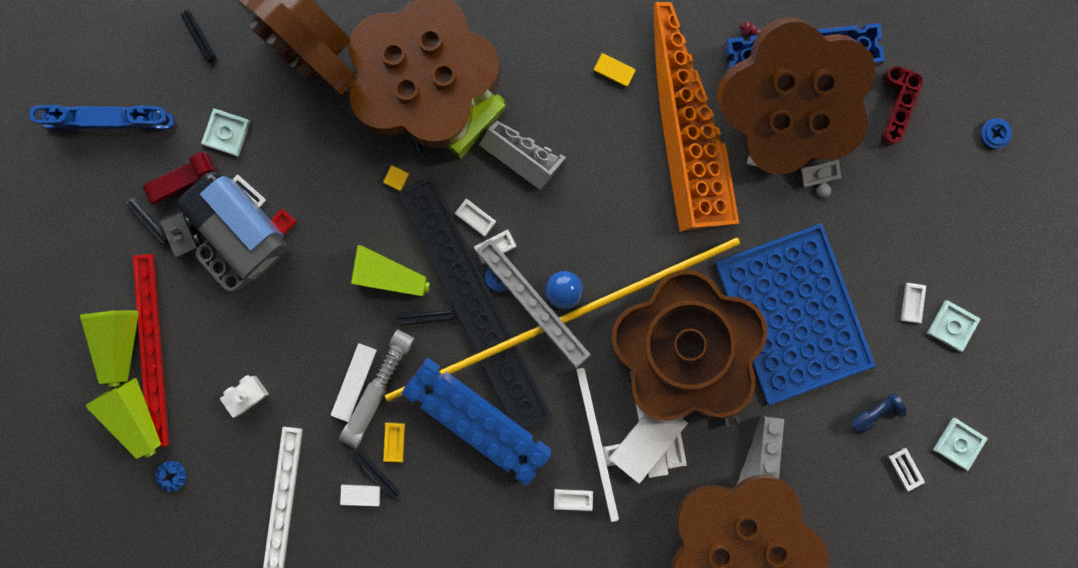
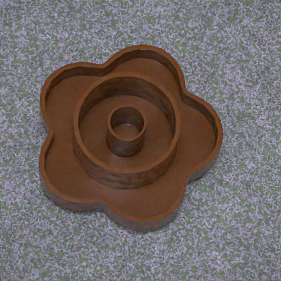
(303, 39)
(421, 72)
(798, 95)
(690, 349)
(746, 528)

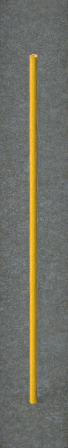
(582, 310)

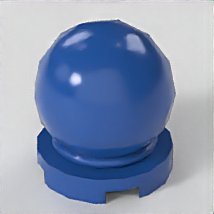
(564, 290)

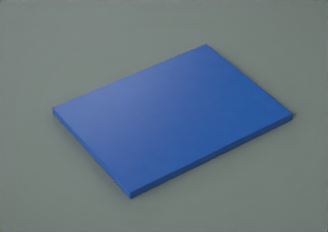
(806, 311)

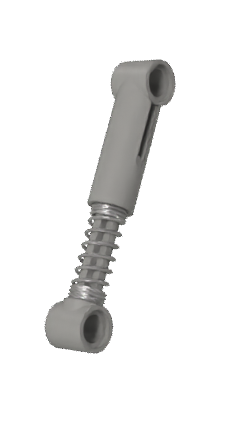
(375, 391)

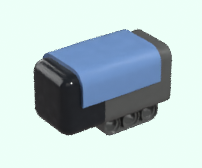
(234, 230)

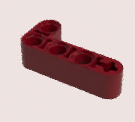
(898, 107)
(179, 179)

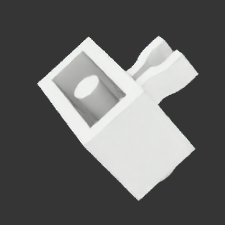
(244, 395)

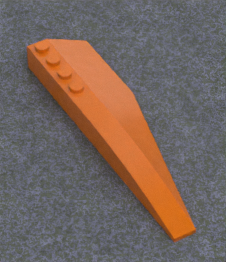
(692, 141)

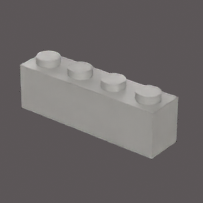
(521, 154)
(765, 449)

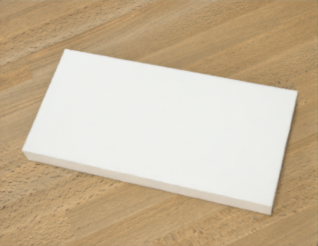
(645, 446)

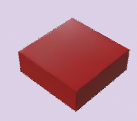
(283, 221)

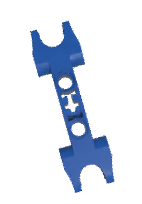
(102, 117)

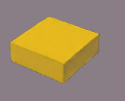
(396, 178)

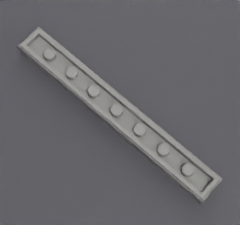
(533, 303)

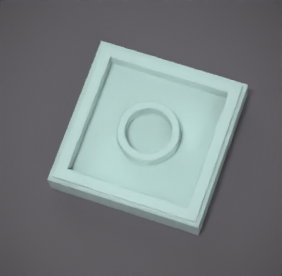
(225, 132)
(953, 326)
(960, 444)

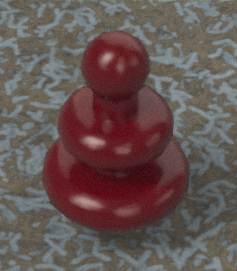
(747, 29)

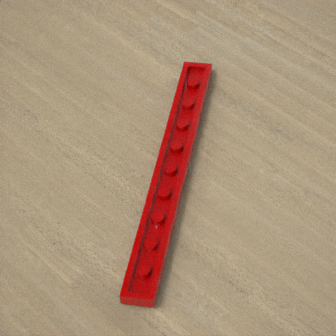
(151, 343)

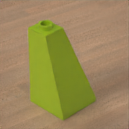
(482, 118)
(381, 273)
(111, 343)
(127, 418)

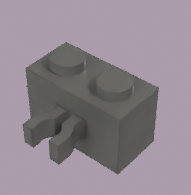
(181, 235)

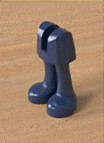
(866, 421)

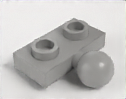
(819, 174)

